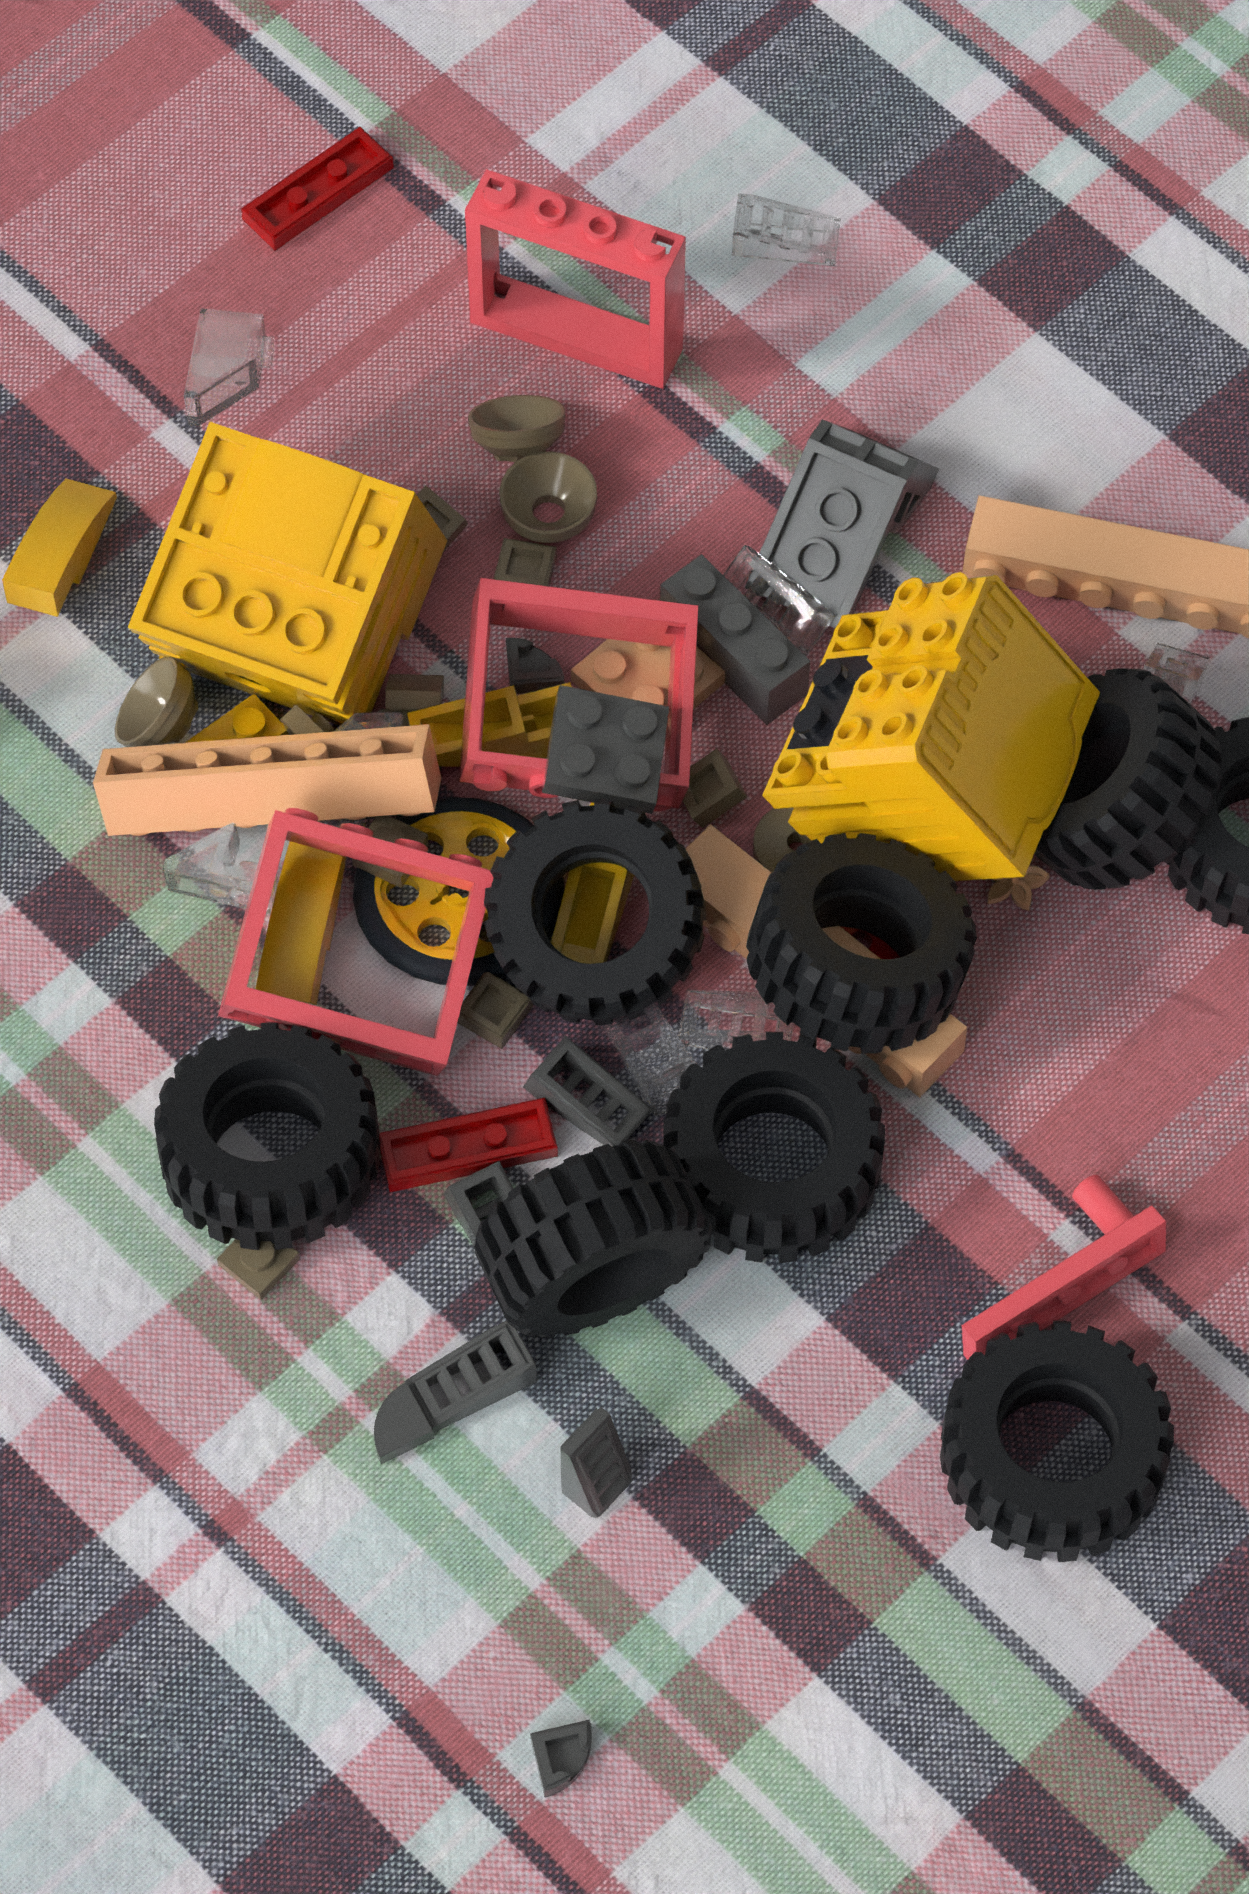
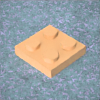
(641, 672)

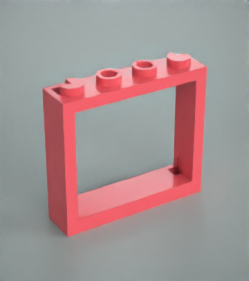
(560, 322)
(584, 615)
(351, 1032)

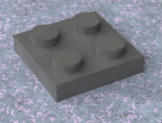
(605, 748)

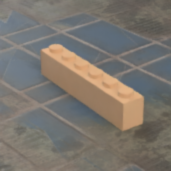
(1110, 565)
(250, 778)
(731, 893)

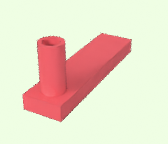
(1124, 1248)

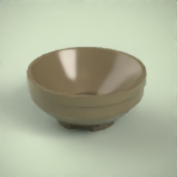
(517, 425)
(546, 479)
(157, 706)

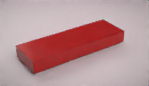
(317, 188)
(467, 1144)

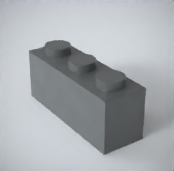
(732, 632)

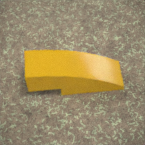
(57, 547)
(510, 724)
(591, 911)
(301, 923)

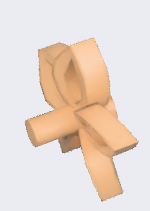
(1018, 887)

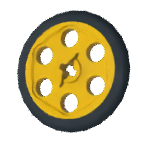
(396, 928)

